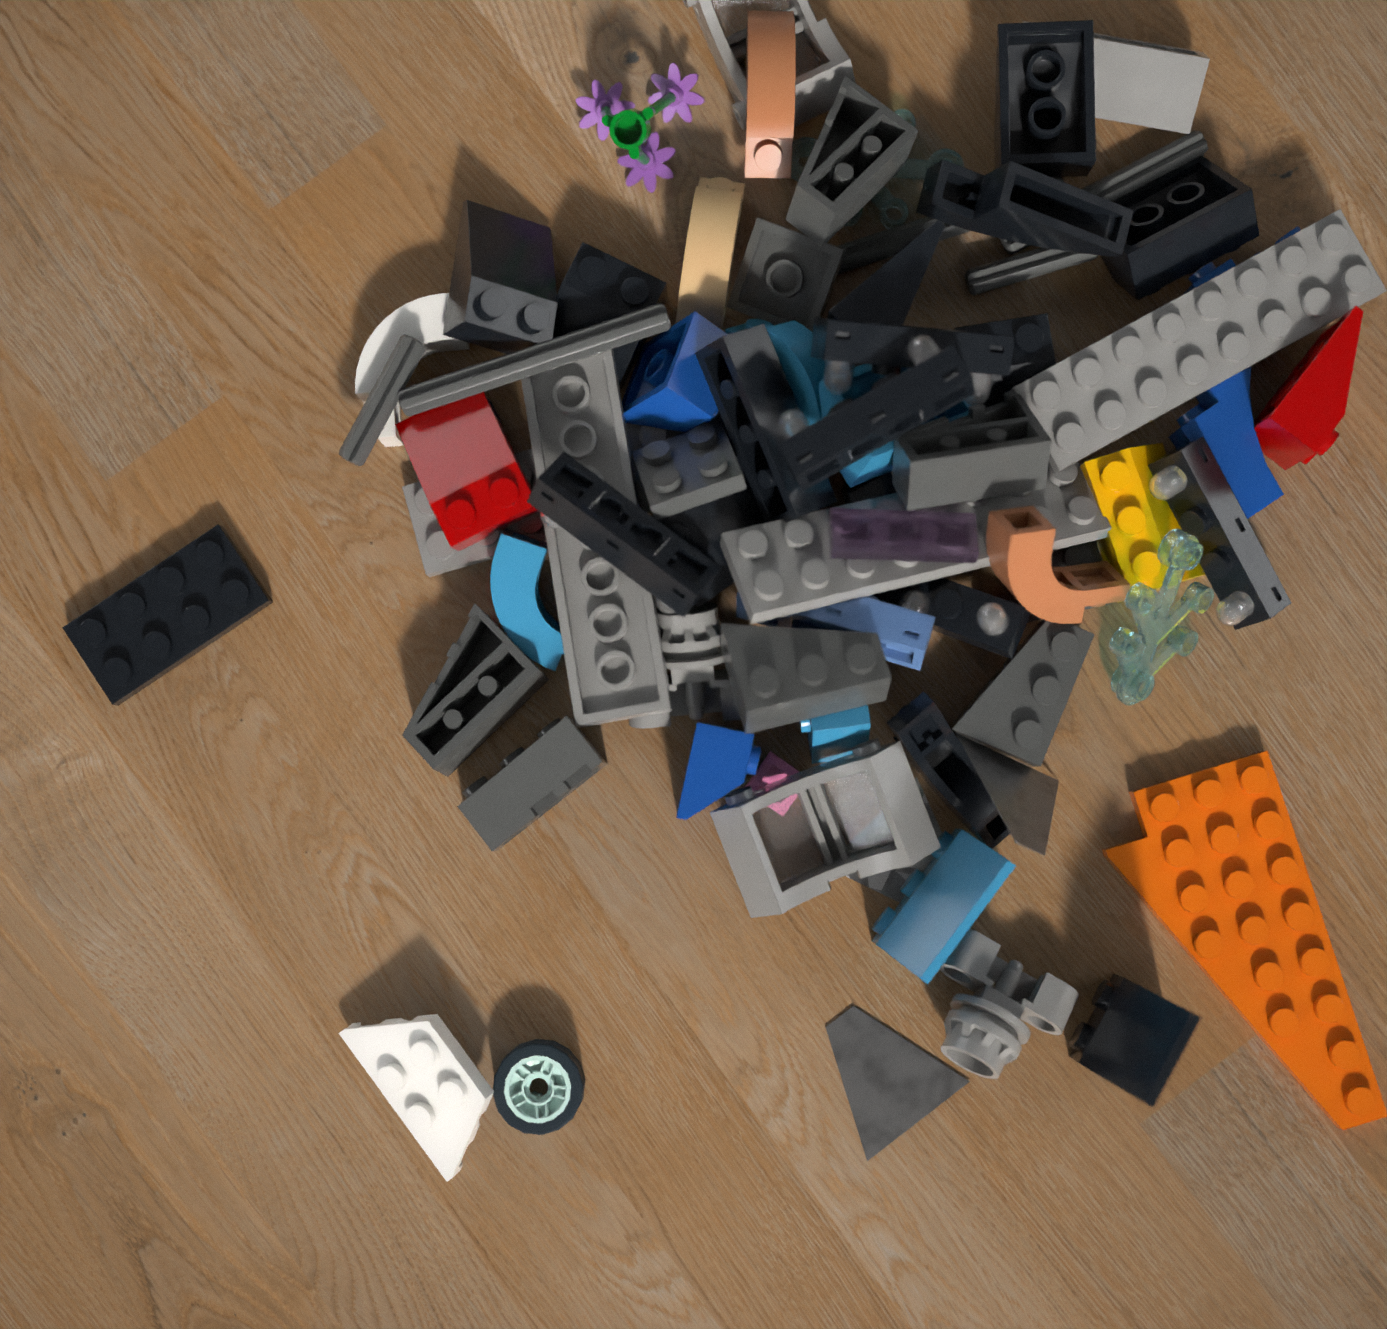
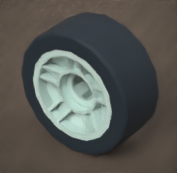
(532, 1111)

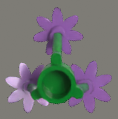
(631, 127)

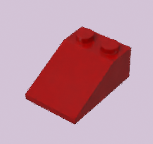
(1312, 398)
(467, 470)

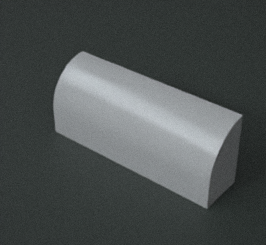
(1147, 83)

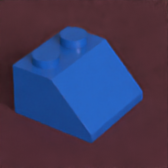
(668, 381)
(716, 766)

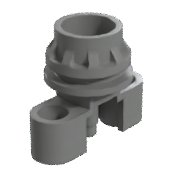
(690, 652)
(986, 1027)

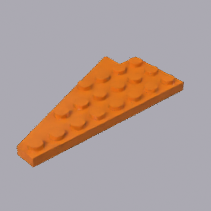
(1240, 902)

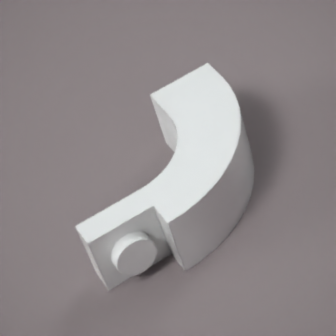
(421, 320)

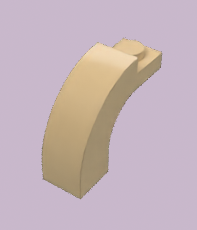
(710, 249)

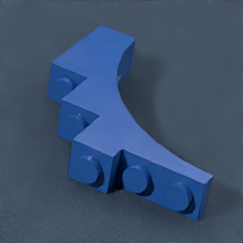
(1229, 425)

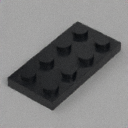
(167, 615)

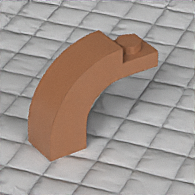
(770, 93)
(1020, 556)

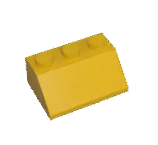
(1136, 516)

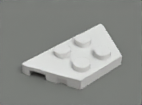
(425, 1082)

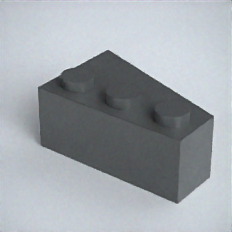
(850, 162)
(973, 457)
(801, 672)
(1028, 694)
(472, 695)
(530, 782)

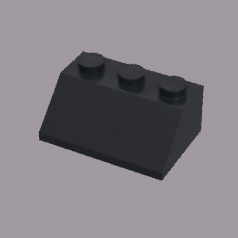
(1182, 225)

